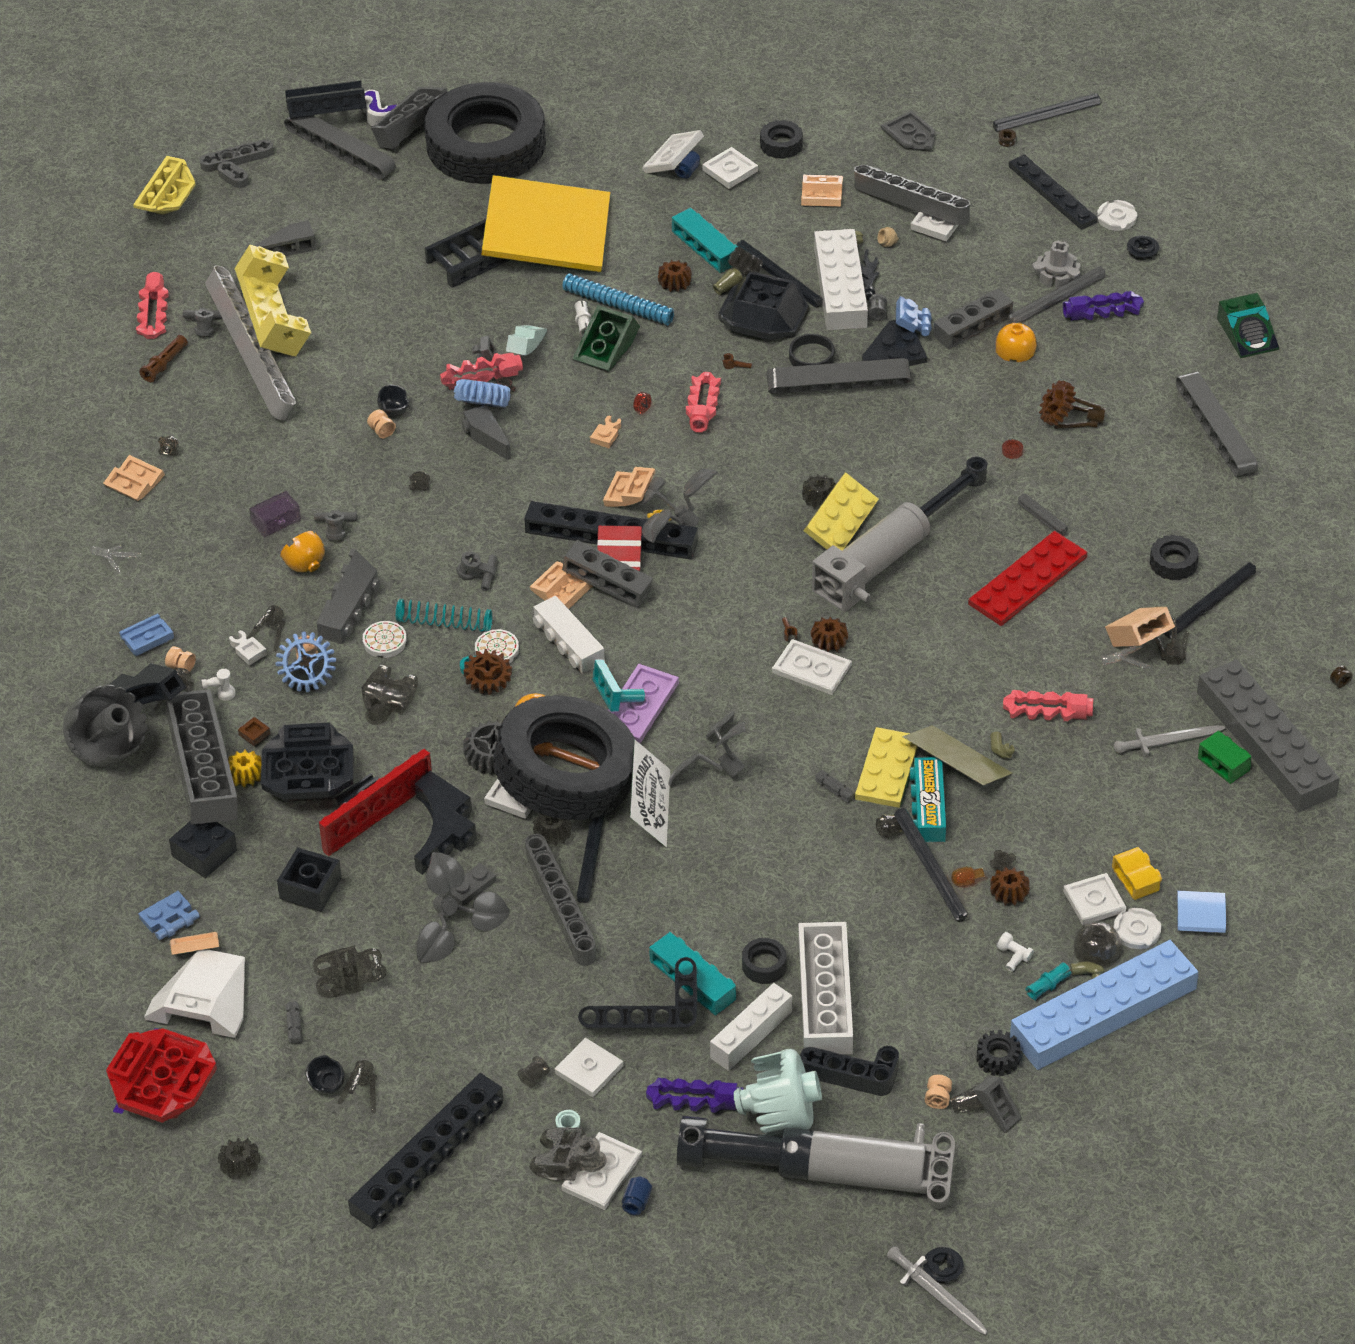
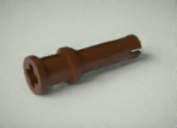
(158, 363)

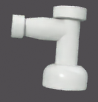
(225, 691)
(1021, 953)

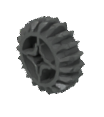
(480, 745)

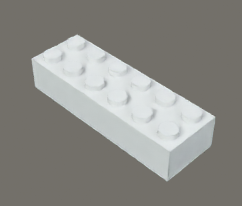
(840, 279)
(825, 987)

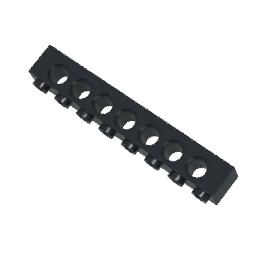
(583, 524)
(472, 1105)

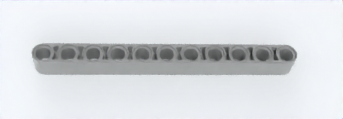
(257, 359)

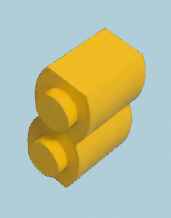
(1136, 873)

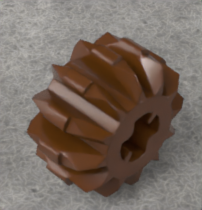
(674, 275)
(829, 634)
(1009, 886)

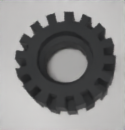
(998, 1064)

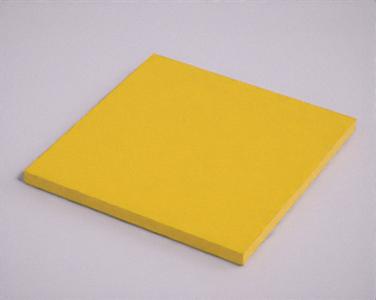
(546, 223)

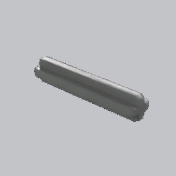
(1042, 514)

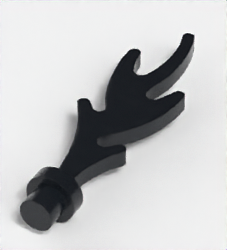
(869, 275)

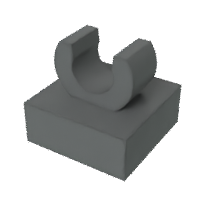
(486, 349)

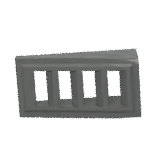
(989, 1089)

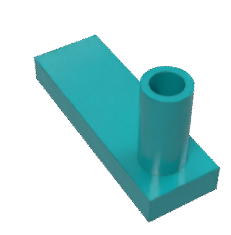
(610, 690)

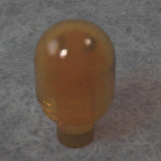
(966, 875)

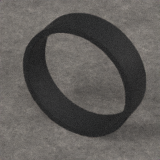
(811, 339)

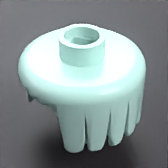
(781, 1092)

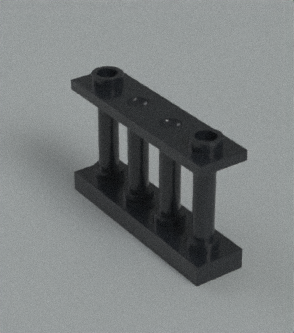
(325, 99)
(469, 267)

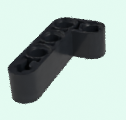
(853, 1071)

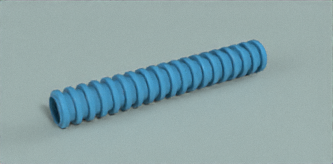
(618, 299)

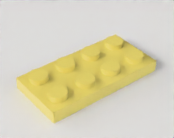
(841, 513)
(886, 768)

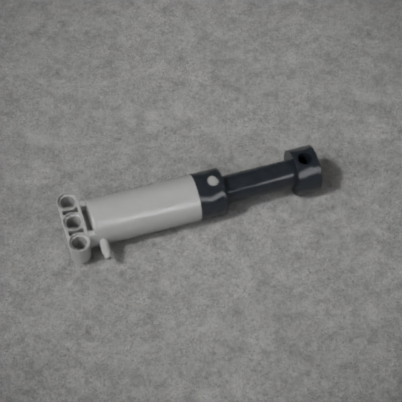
(828, 1157)

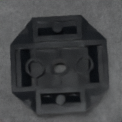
(764, 307)
(307, 763)

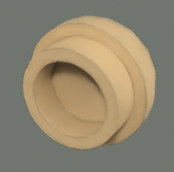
(887, 237)

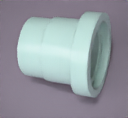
(568, 1118)

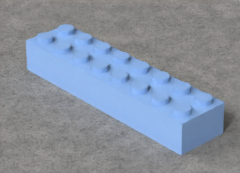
(1104, 1004)

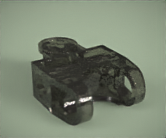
(385, 695)
(357, 969)
(569, 1153)

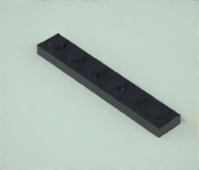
(1053, 192)

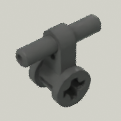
(203, 320)
(334, 520)
(477, 568)

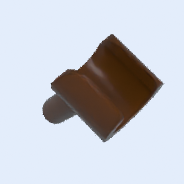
(730, 363)
(788, 629)

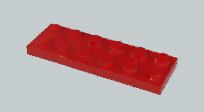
(1027, 578)
(373, 803)

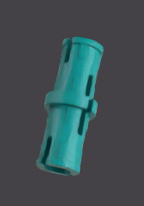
(1048, 981)

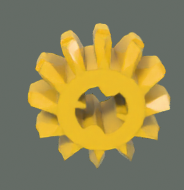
(245, 768)

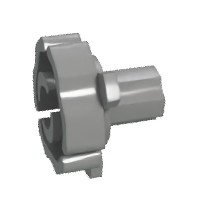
(1057, 265)

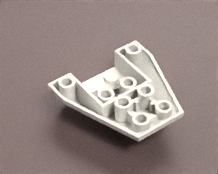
(204, 989)

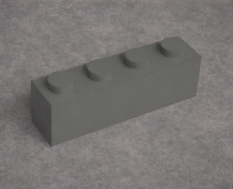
(405, 117)
(348, 599)

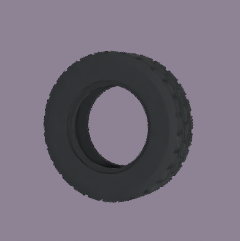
(485, 103)
(557, 791)

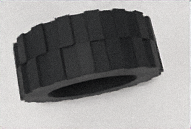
(781, 149)
(1171, 570)

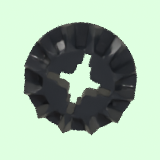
(1143, 242)
(937, 1257)

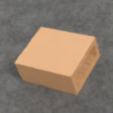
(1140, 626)

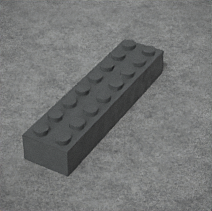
(1268, 735)
(201, 757)

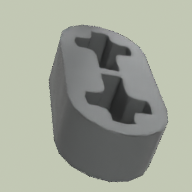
(229, 172)

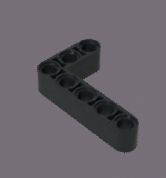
(650, 1011)

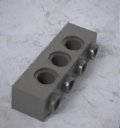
(972, 319)
(607, 573)

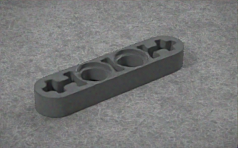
(209, 161)

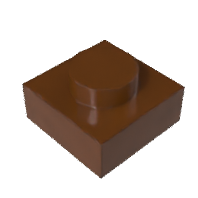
(254, 731)

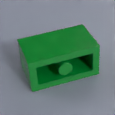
(1224, 757)

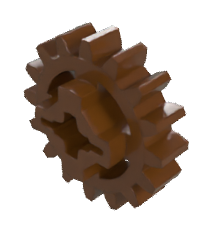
(1057, 402)
(487, 671)

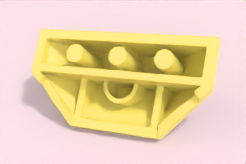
(167, 187)

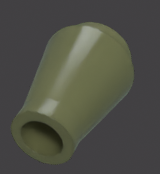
(727, 281)

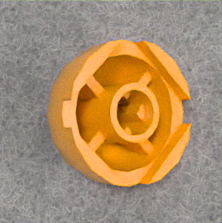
(1016, 342)
(304, 553)

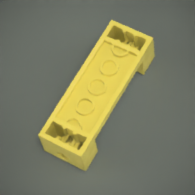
(259, 277)

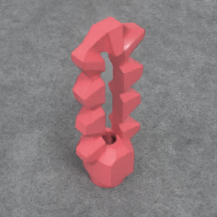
(154, 290)
(507, 366)
(701, 414)
(1078, 705)

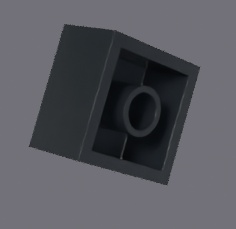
(203, 846)
(309, 879)

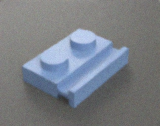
(146, 634)

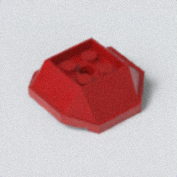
(160, 1073)

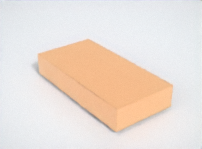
(194, 943)

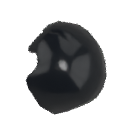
(392, 400)
(325, 1075)

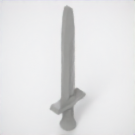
(1163, 739)
(934, 1288)

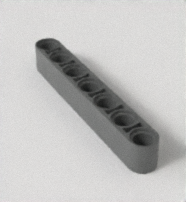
(341, 145)
(912, 194)
(838, 376)
(1216, 424)
(560, 899)

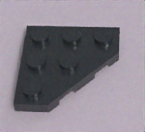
(896, 343)

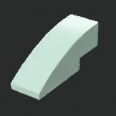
(525, 339)

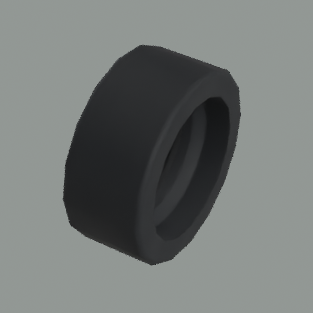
(764, 946)

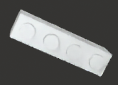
(568, 634)
(751, 1026)

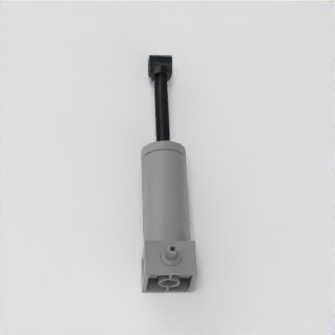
(842, 574)

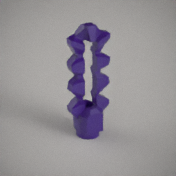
(1078, 307)
(722, 1093)

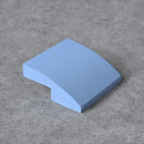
(1201, 911)

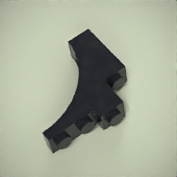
(151, 684)
(449, 813)

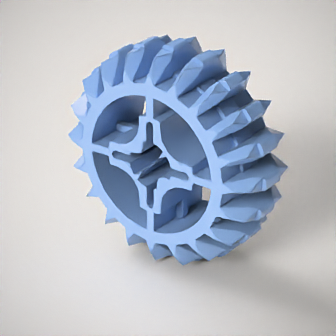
(482, 393)
(289, 668)

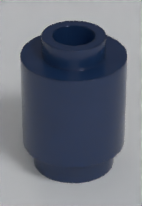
(688, 165)
(636, 1195)

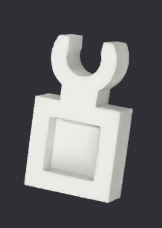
(248, 650)

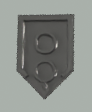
(910, 131)

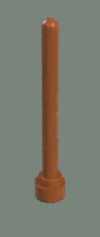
(548, 749)

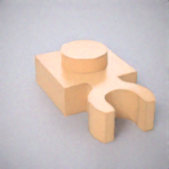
(606, 434)

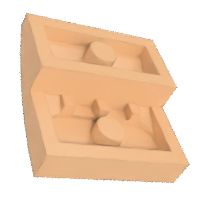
(821, 190)
(134, 478)
(628, 487)
(560, 584)

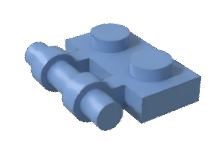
(911, 318)
(165, 911)

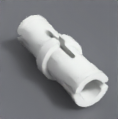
(582, 316)

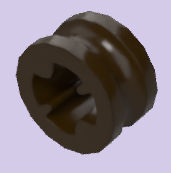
(1007, 138)
(1341, 676)

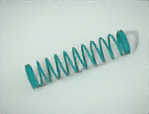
(400, 608)

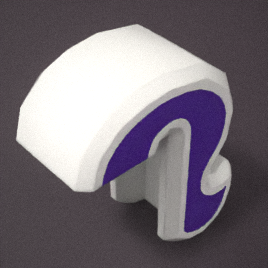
(374, 111)

